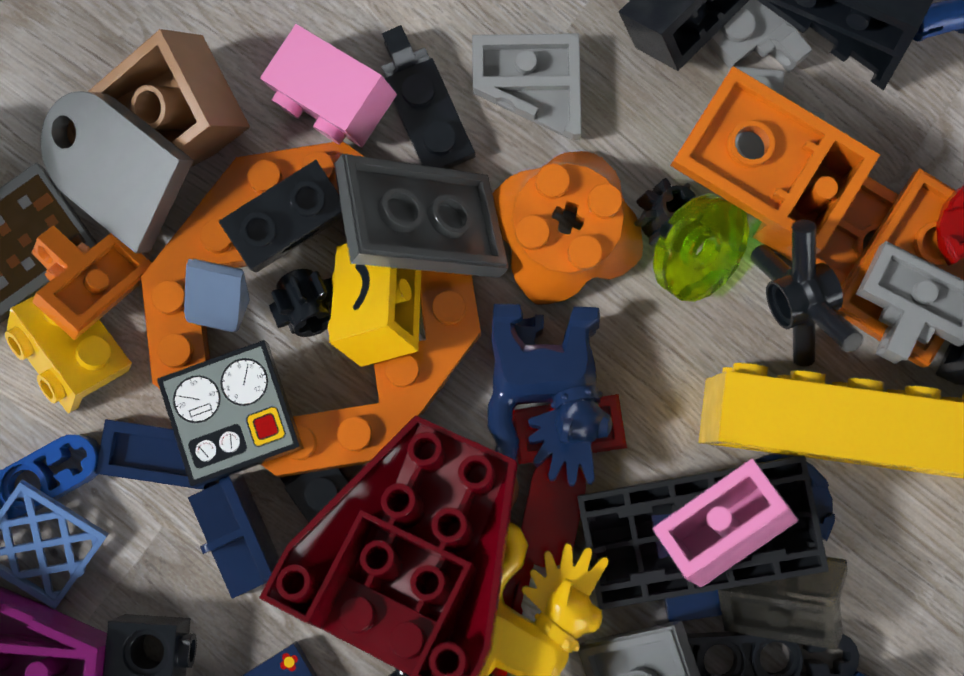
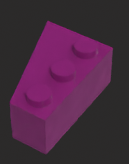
(46, 641)

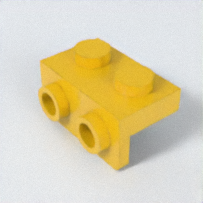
(64, 366)

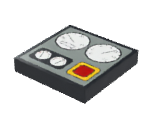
(221, 431)

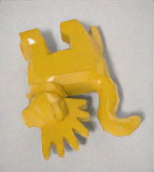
(565, 606)

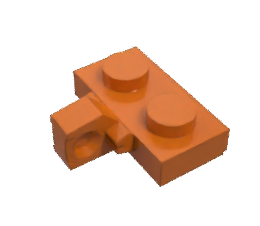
(84, 279)

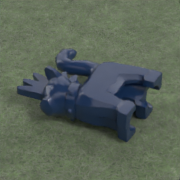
(547, 374)

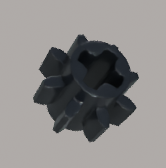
(659, 208)
(302, 302)

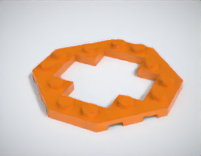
(403, 383)

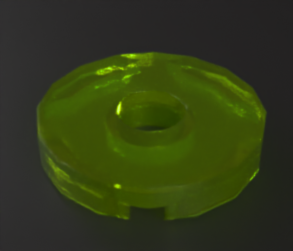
(725, 237)

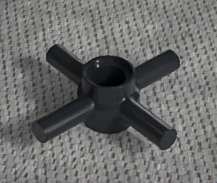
(805, 295)

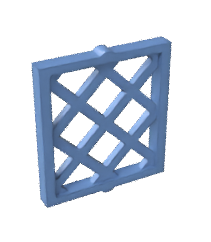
(75, 567)

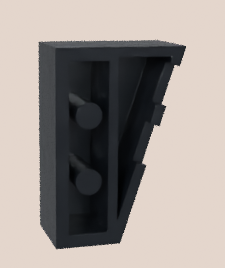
(866, 30)

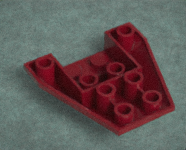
(408, 554)

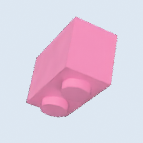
(328, 86)
(724, 524)

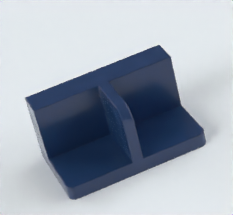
(235, 534)

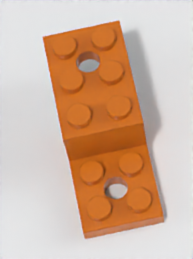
(803, 174)

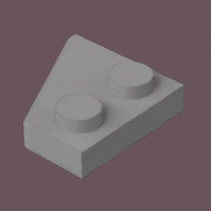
(531, 77)

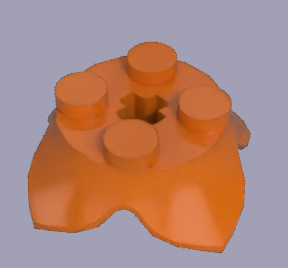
(557, 264)

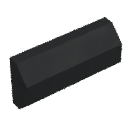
(620, 528)

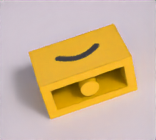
(373, 310)

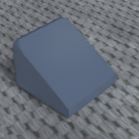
(215, 295)

